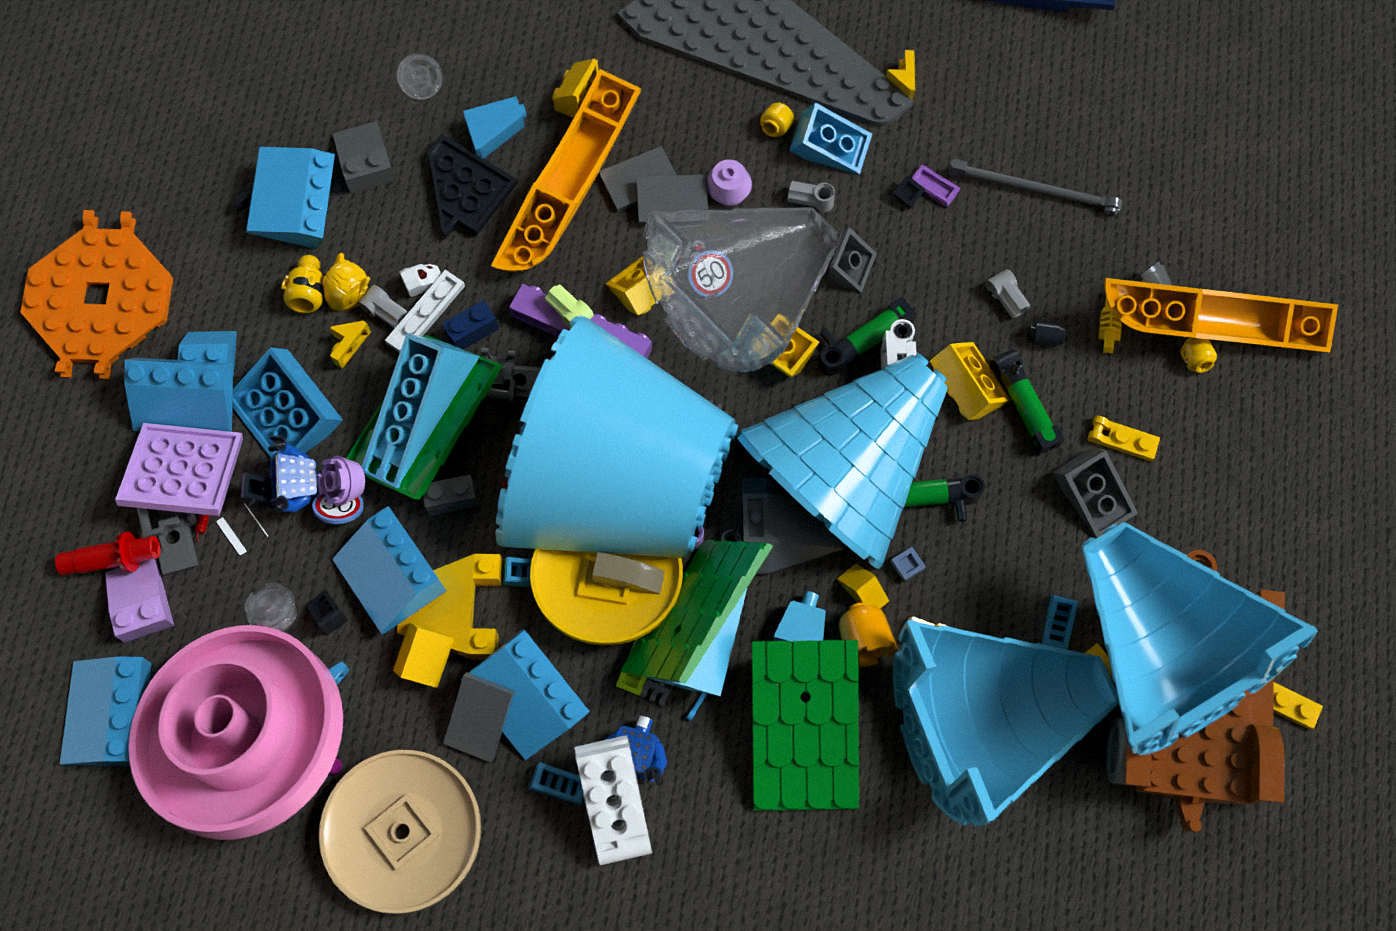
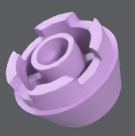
(728, 183)
(341, 480)

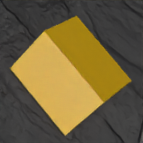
(796, 354)
(423, 655)

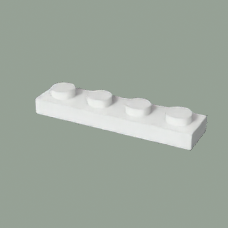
(427, 309)

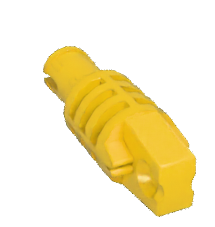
(1109, 328)

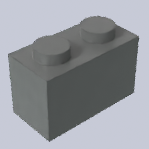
(450, 495)

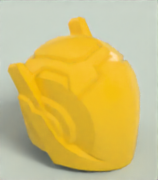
(344, 284)

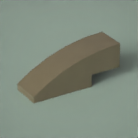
(627, 574)

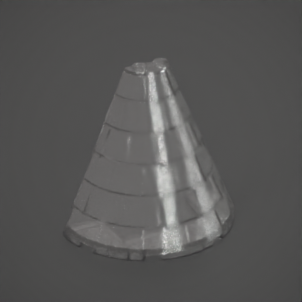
(736, 278)

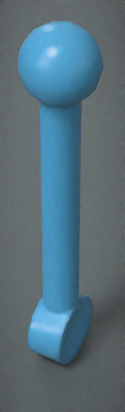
(691, 714)

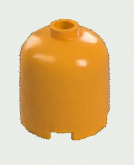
(871, 630)

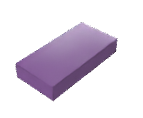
(936, 186)

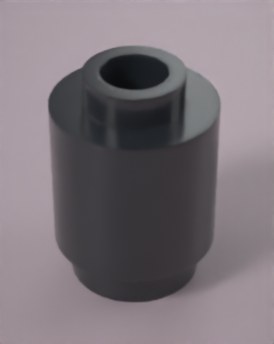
(1046, 333)

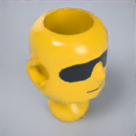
(304, 286)

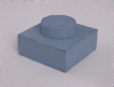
(908, 564)

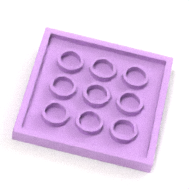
(180, 469)

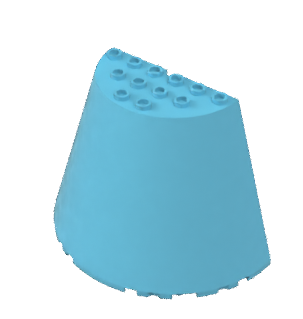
(611, 454)

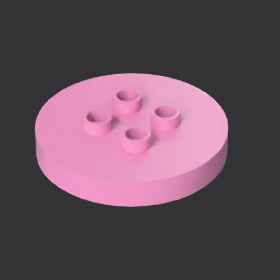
(236, 732)

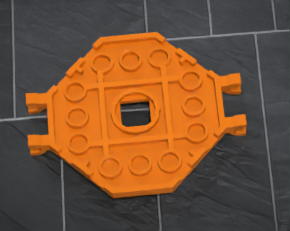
(96, 332)

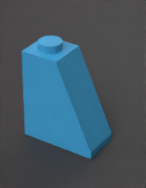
(494, 124)

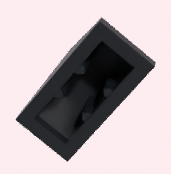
(326, 612)

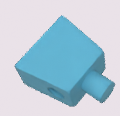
(802, 620)

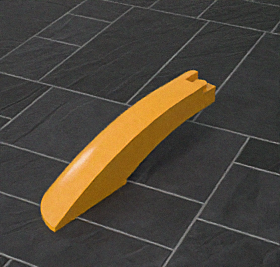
(568, 174)
(1222, 315)

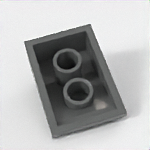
(363, 157)
(1095, 490)

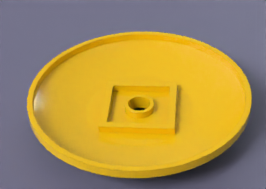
(596, 611)

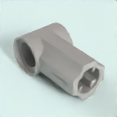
(810, 195)
(1005, 289)
(382, 306)

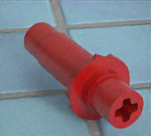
(124, 552)

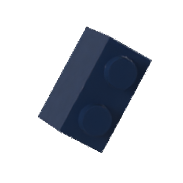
(470, 325)

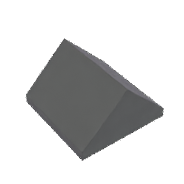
(851, 262)

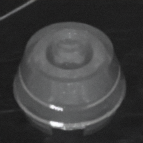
(419, 76)
(271, 607)

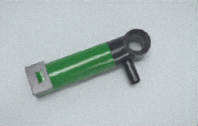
(862, 338)
(1009, 369)
(946, 492)

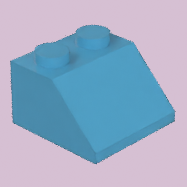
(209, 347)

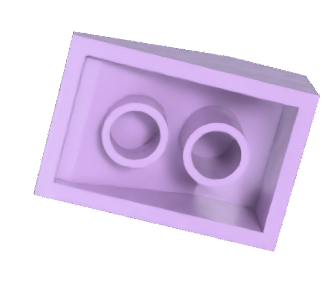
(137, 601)

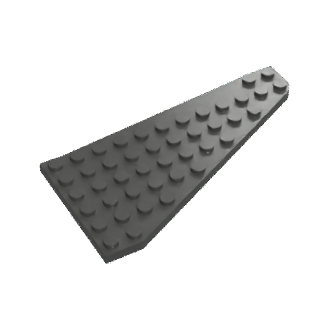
(771, 46)

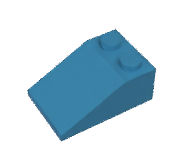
(830, 140)

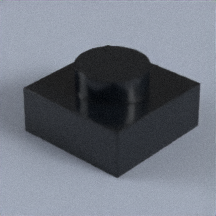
(909, 191)

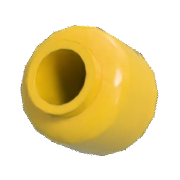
(776, 120)
(1198, 354)

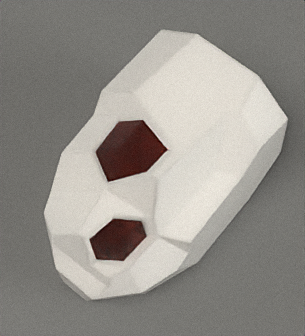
(419, 278)

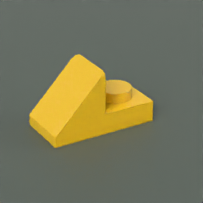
(905, 76)
(351, 338)

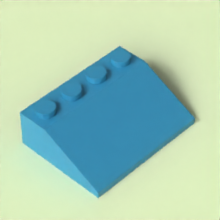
(291, 195)
(179, 393)
(283, 401)
(387, 571)
(542, 699)
(102, 710)

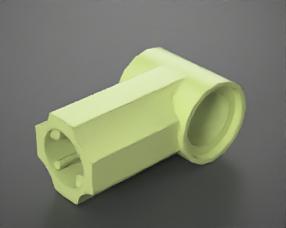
(567, 305)

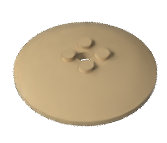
(361, 826)

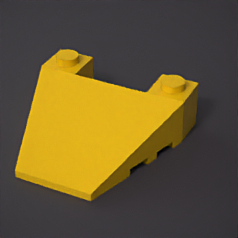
(454, 609)

